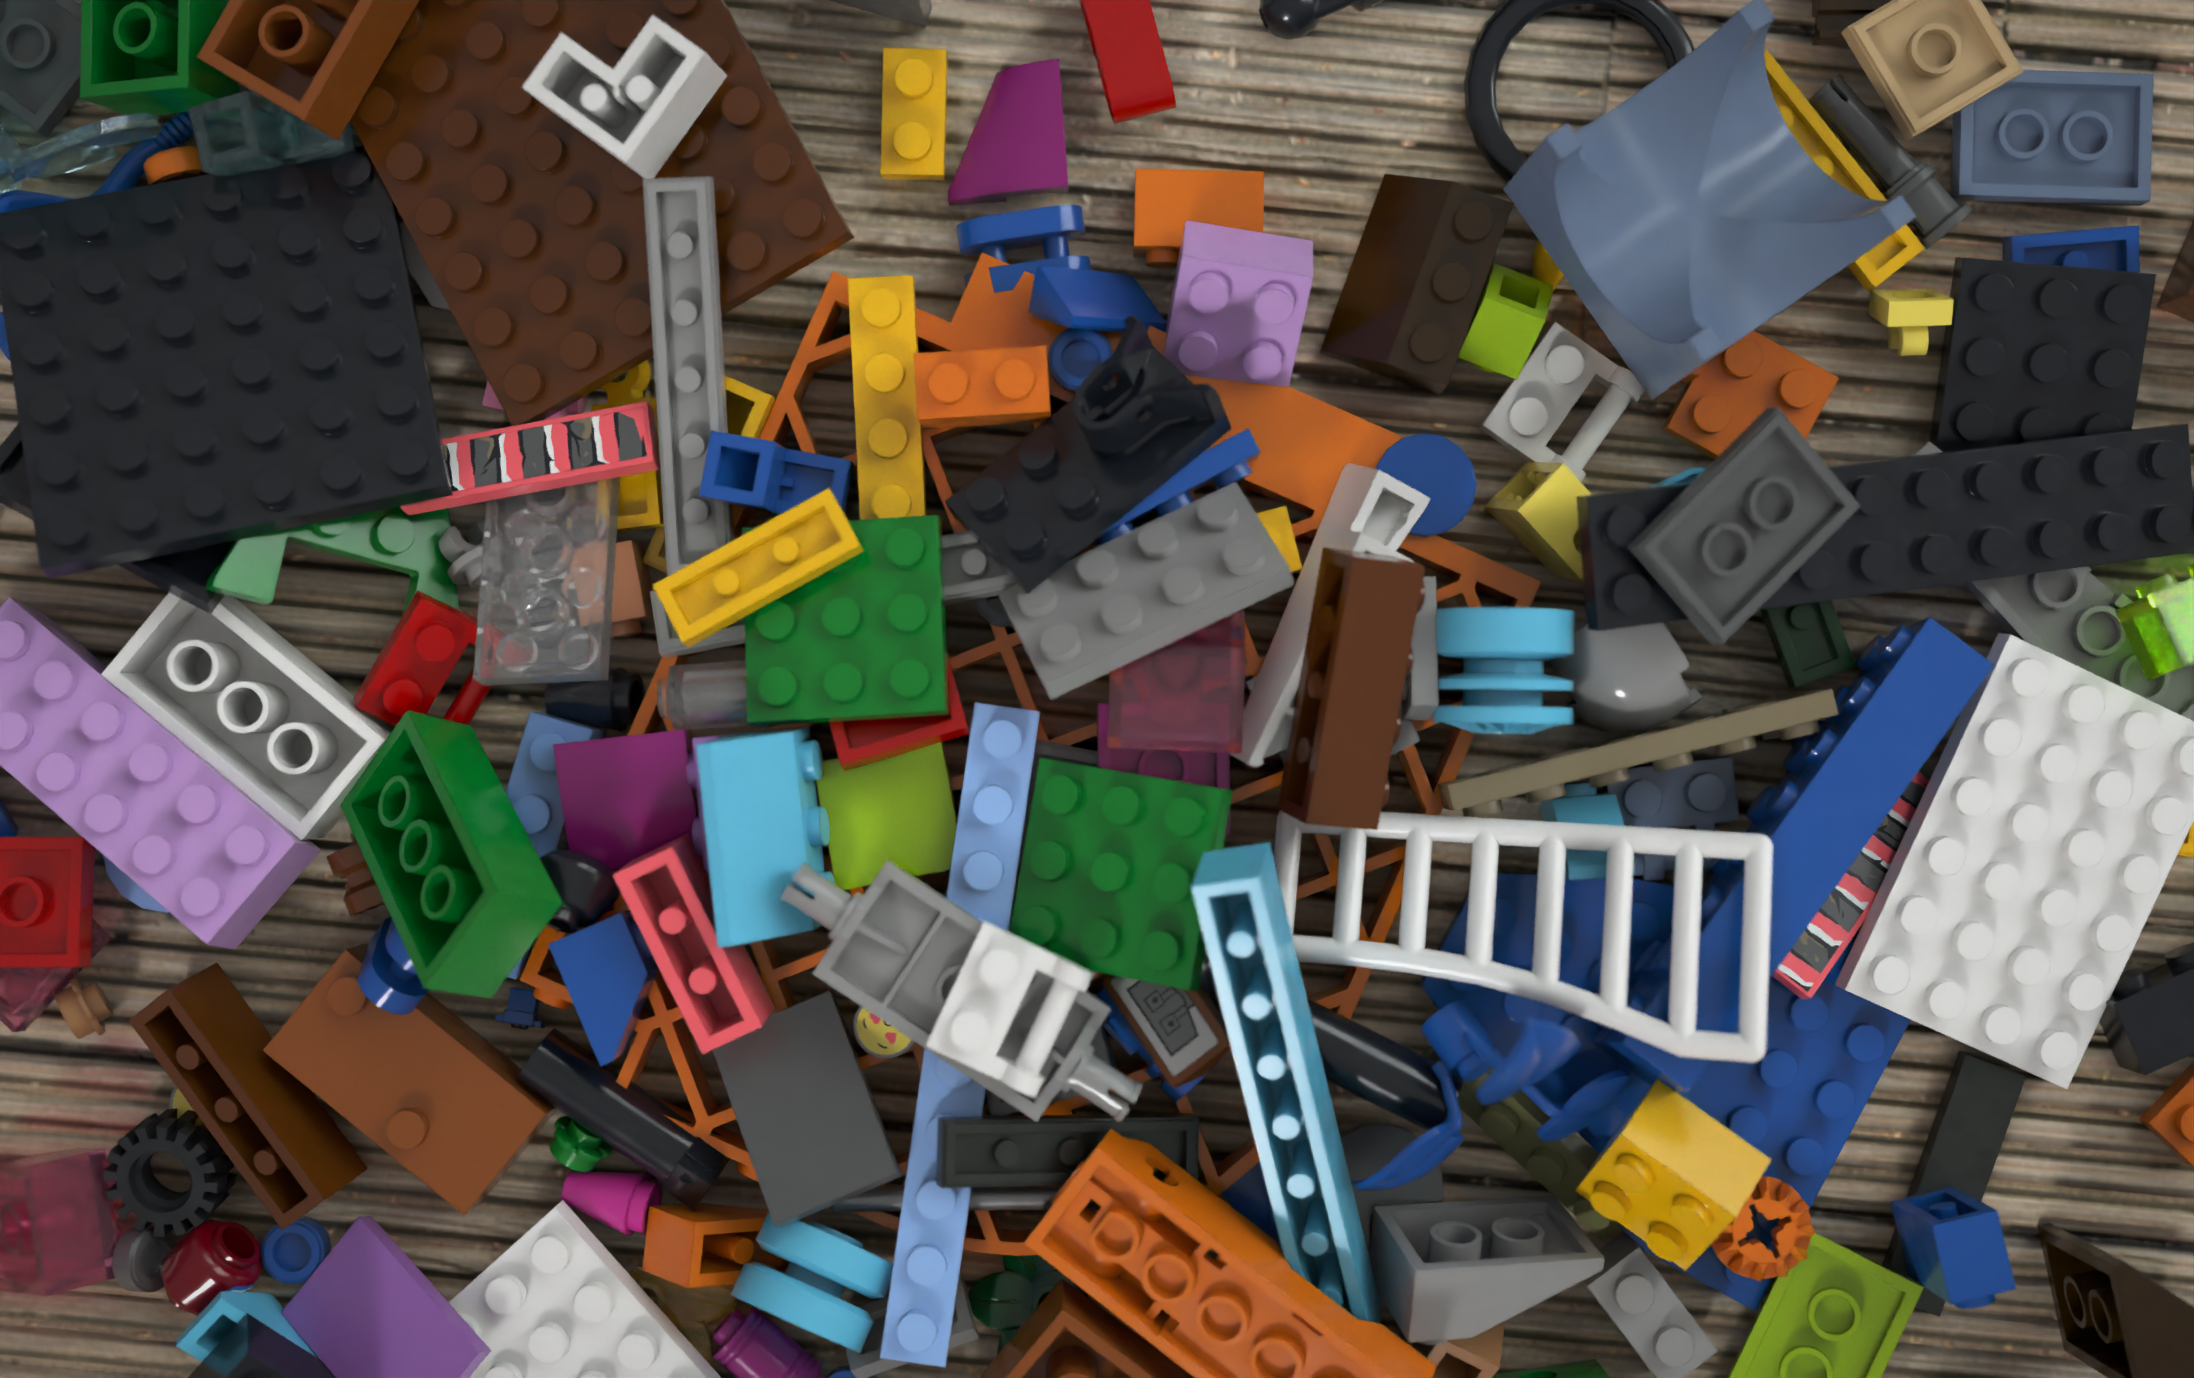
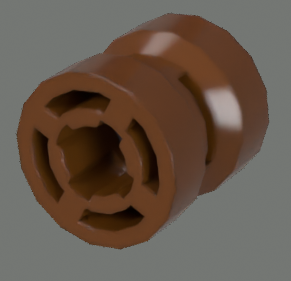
(361, 888)

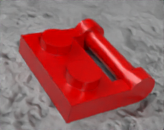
(419, 663)

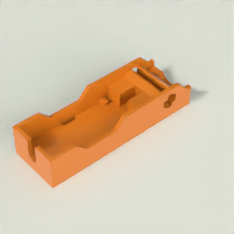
(1210, 1316)

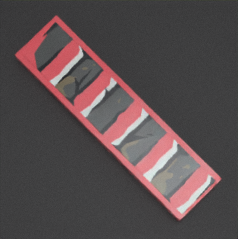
(547, 455)
(1849, 902)

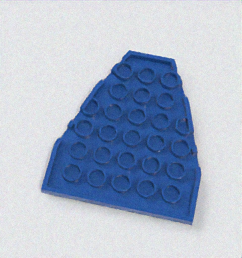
(1788, 1105)

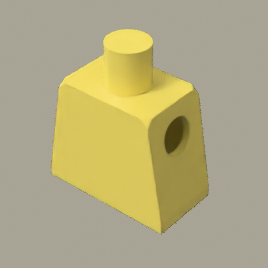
(1543, 515)

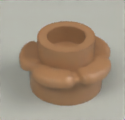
(84, 1008)

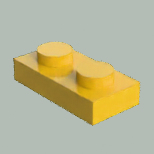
(914, 114)

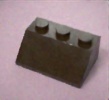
(1416, 280)
(2116, 1313)

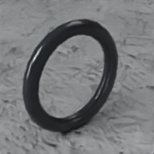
(1494, 41)

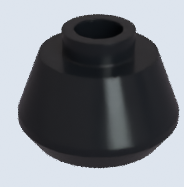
(583, 886)

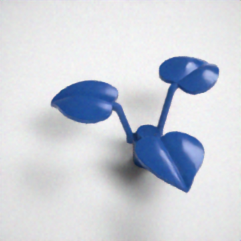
(1471, 1053)

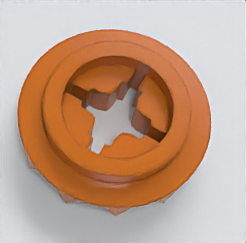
(1790, 1237)

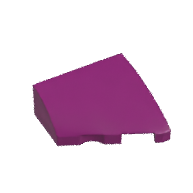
(1016, 139)

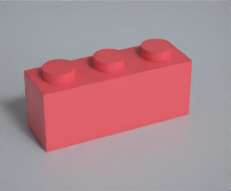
(675, 913)

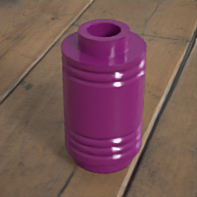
(760, 1349)

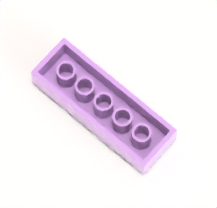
(136, 786)

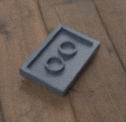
(2057, 140)

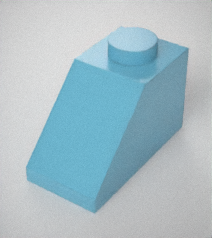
(1585, 806)

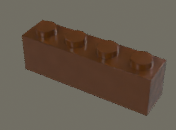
(1351, 689)
(246, 1099)

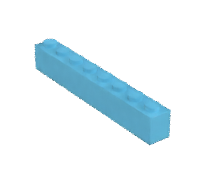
(1283, 1074)

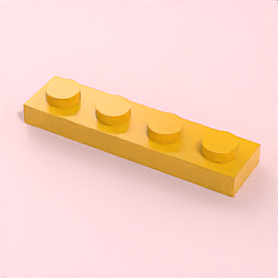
(1838, 164)
(885, 397)

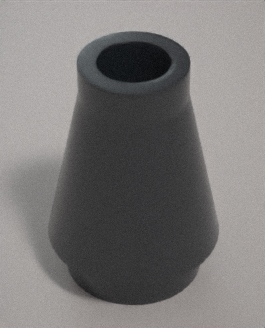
(600, 702)

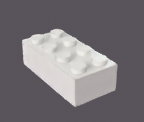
(251, 709)

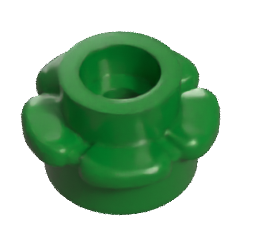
(577, 1146)

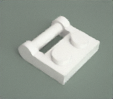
(1546, 393)
(988, 999)

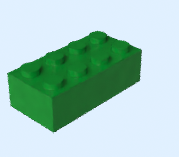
(146, 54)
(449, 856)

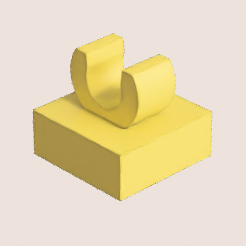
(1909, 315)

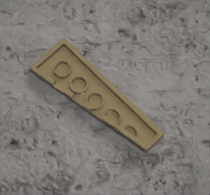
(1544, 777)

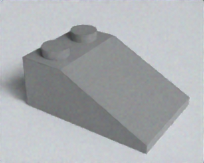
(1474, 1262)

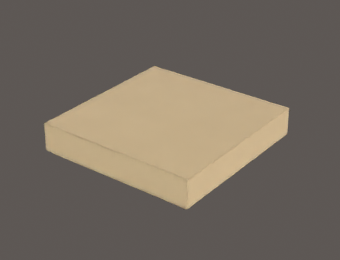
(1930, 58)

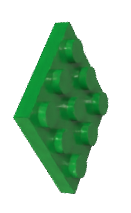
(858, 636)
(1115, 870)

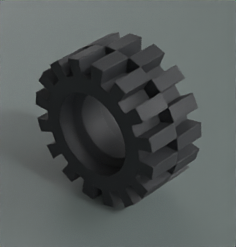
(146, 1195)

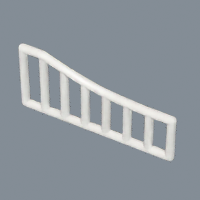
(1543, 983)

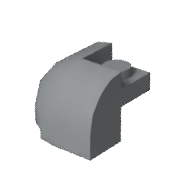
(1626, 677)

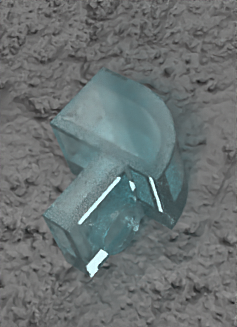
(254, 135)

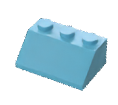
(761, 829)

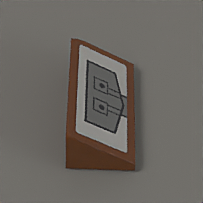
(1174, 1025)

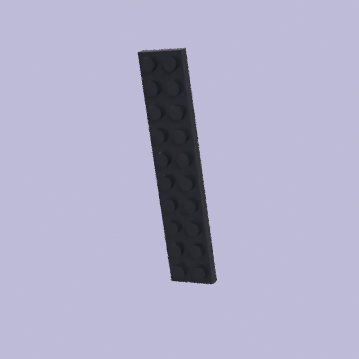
(1937, 521)

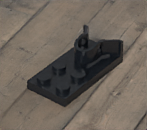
(1090, 461)

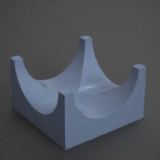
(1694, 209)

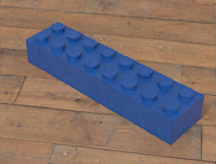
(1818, 826)

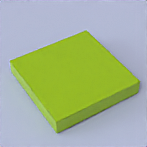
(890, 812)

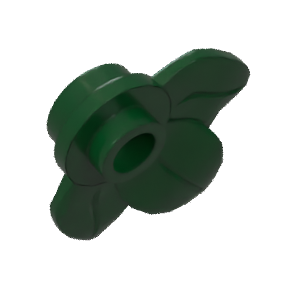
(1011, 1296)

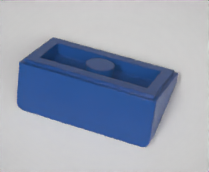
(1091, 299)

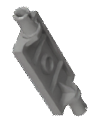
(900, 958)

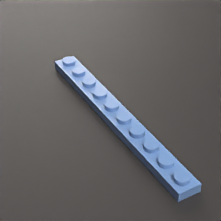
(984, 885)

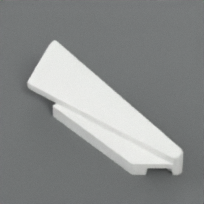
(1364, 515)

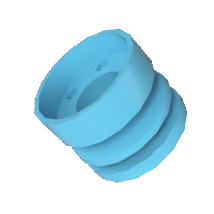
(1504, 667)

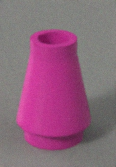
(613, 1198)

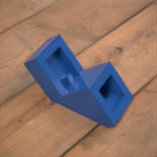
(769, 476)

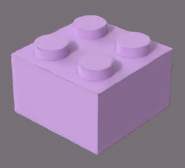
(1238, 304)

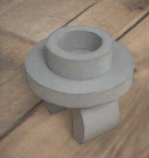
(465, 557)

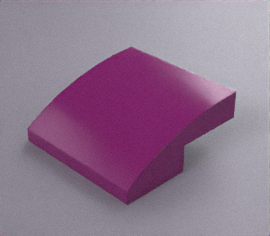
(625, 794)

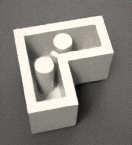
(639, 105)

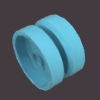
(817, 1274)

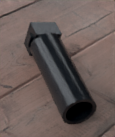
(623, 1117)

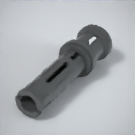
(1889, 160)

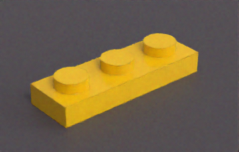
(758, 568)

